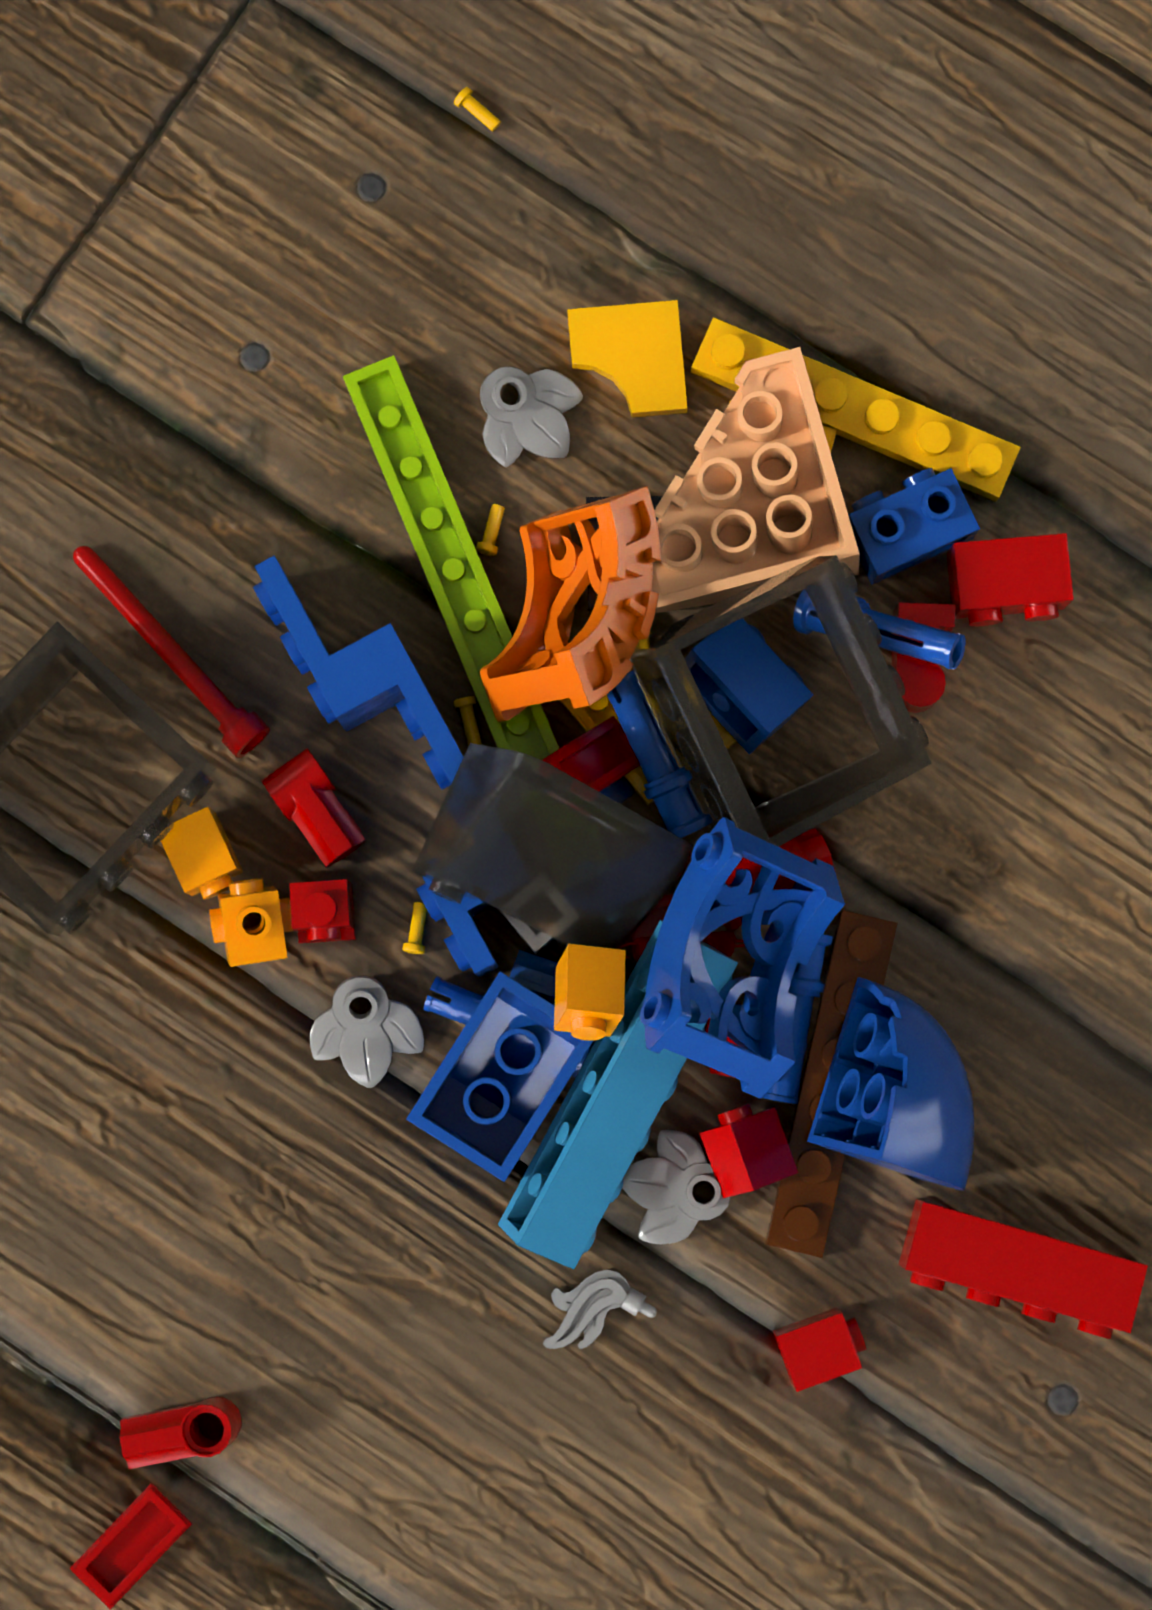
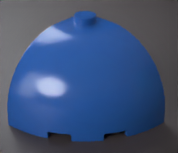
(897, 1091)

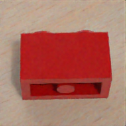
(1010, 578)

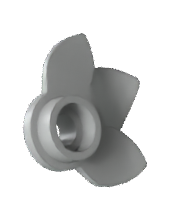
(533, 420)
(369, 1038)
(666, 1189)

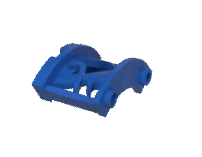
(678, 980)

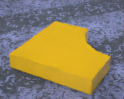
(635, 349)

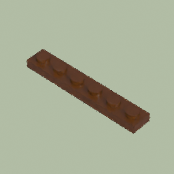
(808, 1198)

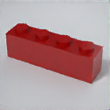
(1022, 1267)

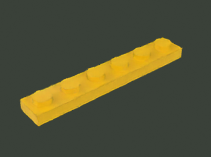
(872, 414)

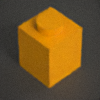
(201, 854)
(589, 991)

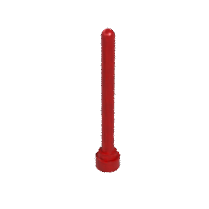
(240, 729)

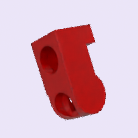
(922, 679)

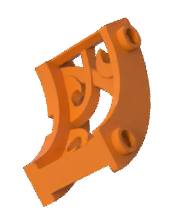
(619, 565)

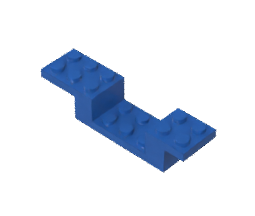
(359, 686)

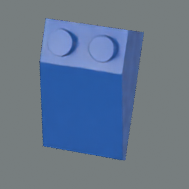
(499, 1078)

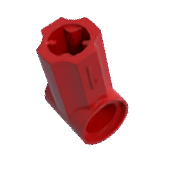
(308, 798)
(176, 1433)

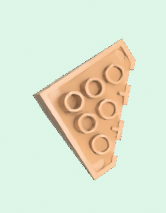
(755, 494)

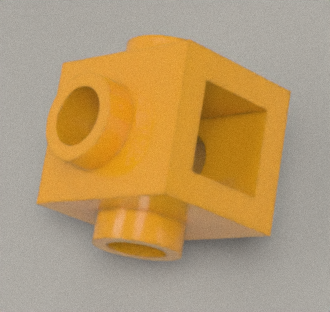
(253, 944)

